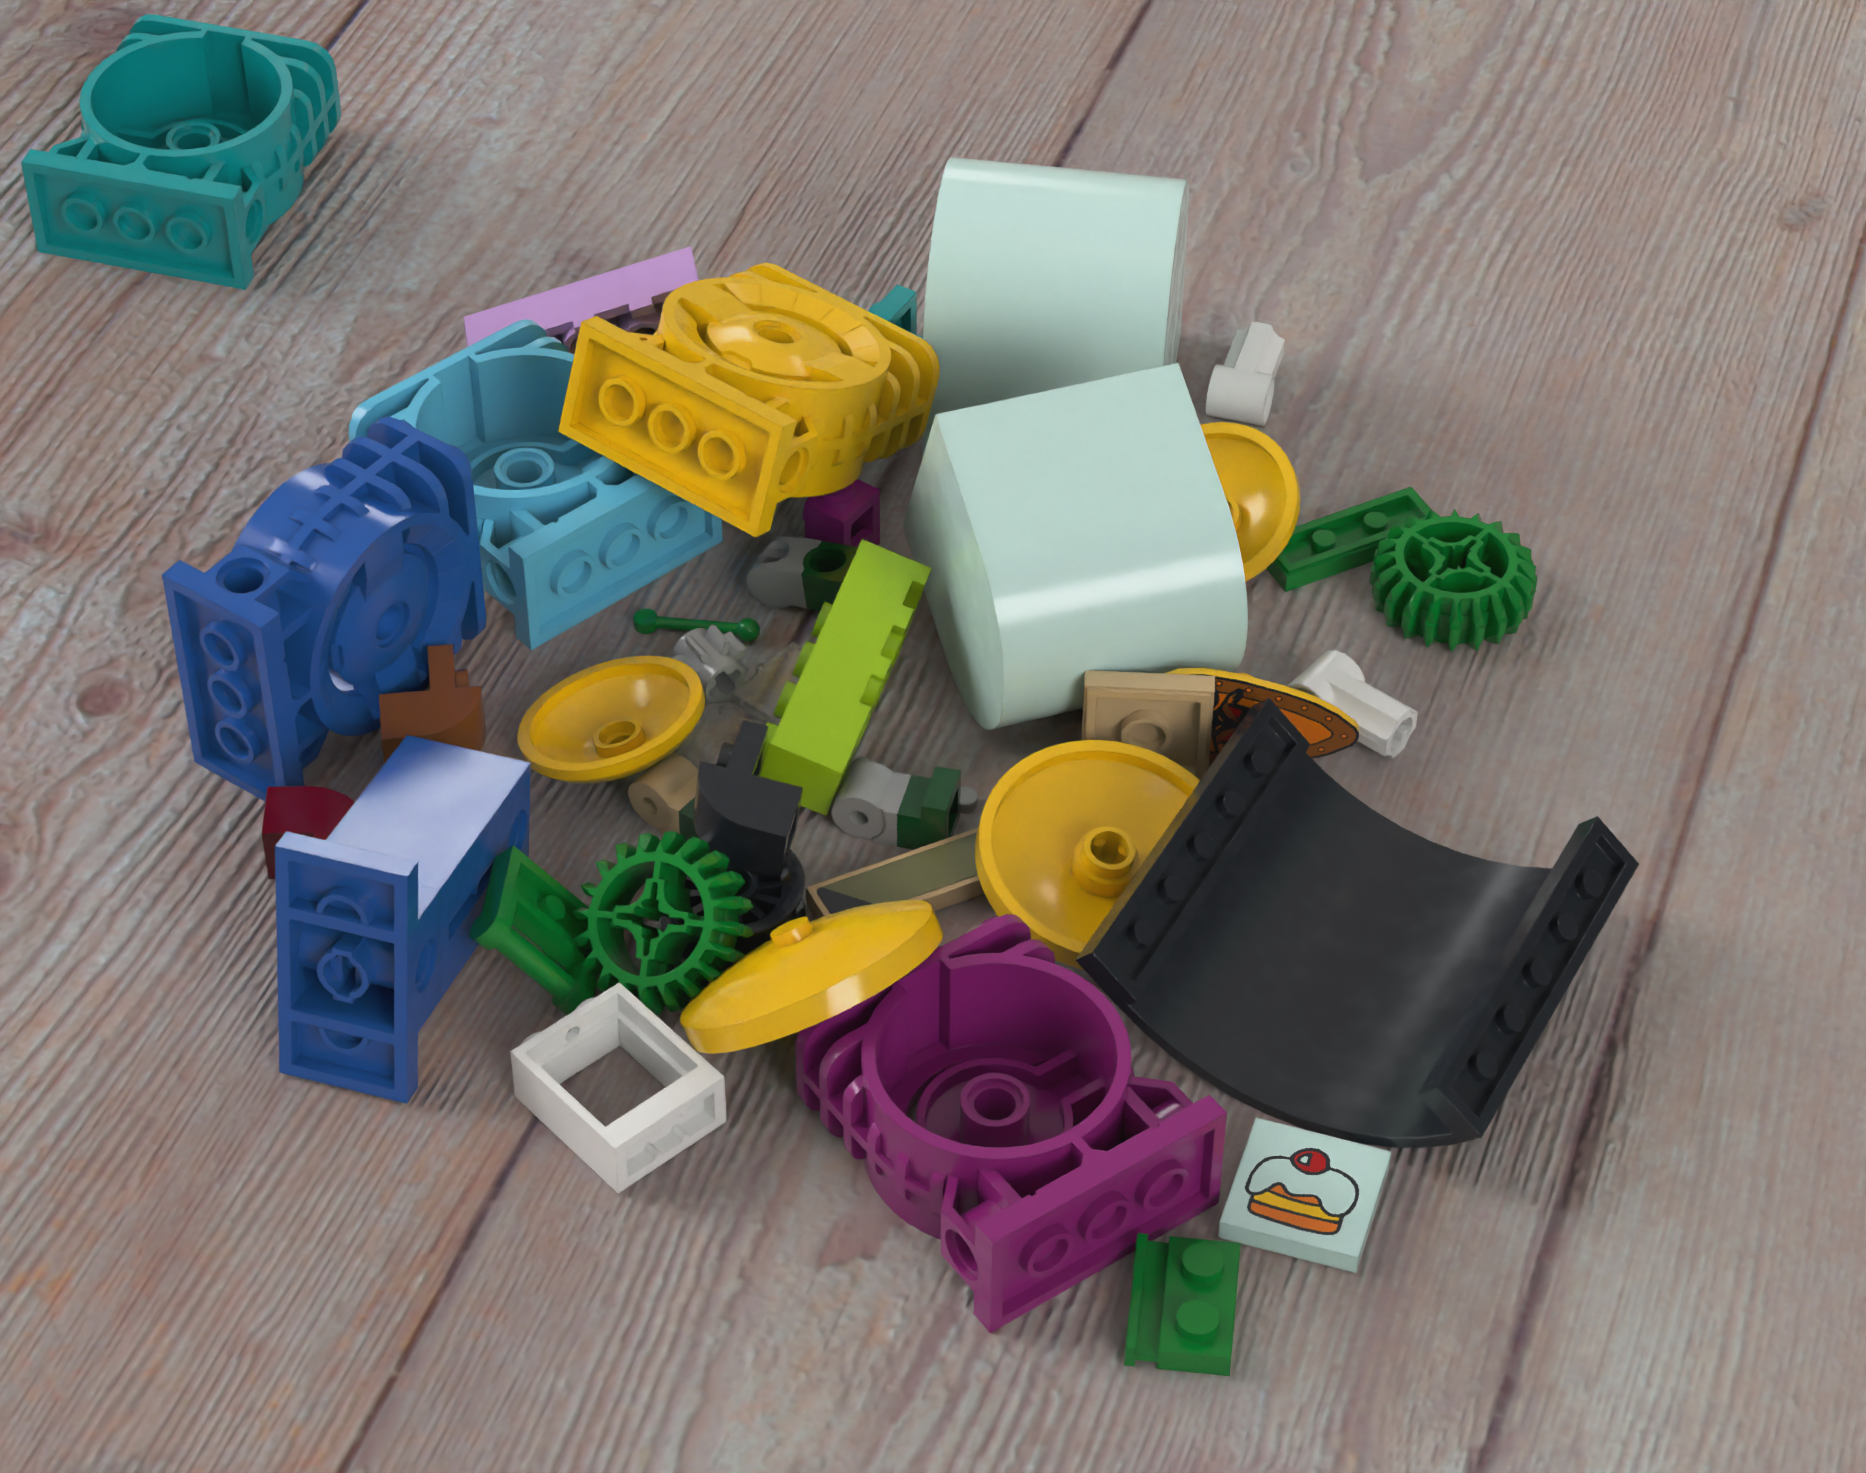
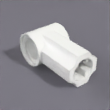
(1246, 382)
(1381, 719)

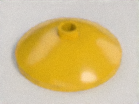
(1258, 490)
(612, 719)

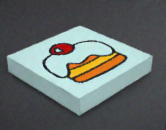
(1305, 1195)

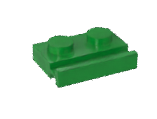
(1183, 1304)

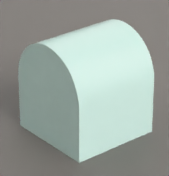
(1050, 278)
(1075, 543)

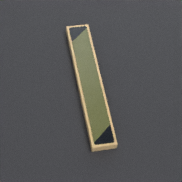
(934, 873)

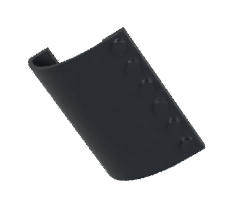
(1341, 958)

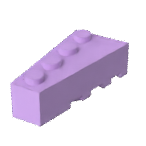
(624, 297)

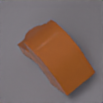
(444, 714)

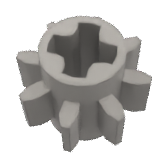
(714, 660)

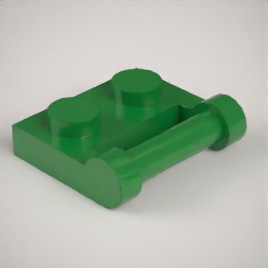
(542, 911)

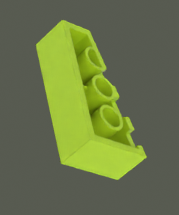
(843, 674)

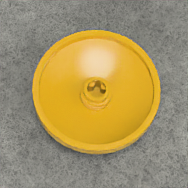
(1072, 834)
(810, 974)

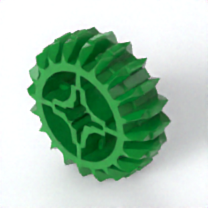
(1453, 580)
(663, 870)

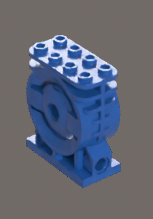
(327, 605)

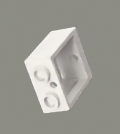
(650, 1132)

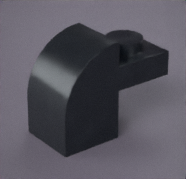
(746, 813)

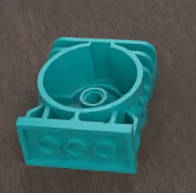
(185, 150)

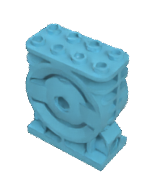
(553, 518)

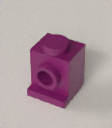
(844, 515)

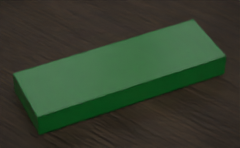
(1343, 539)

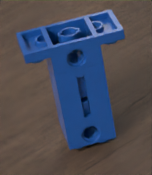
(386, 909)

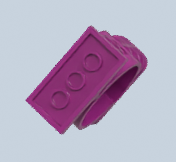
(1029, 1124)

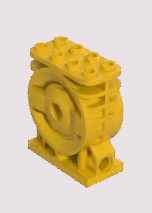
(750, 393)

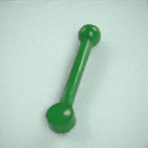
(648, 621)

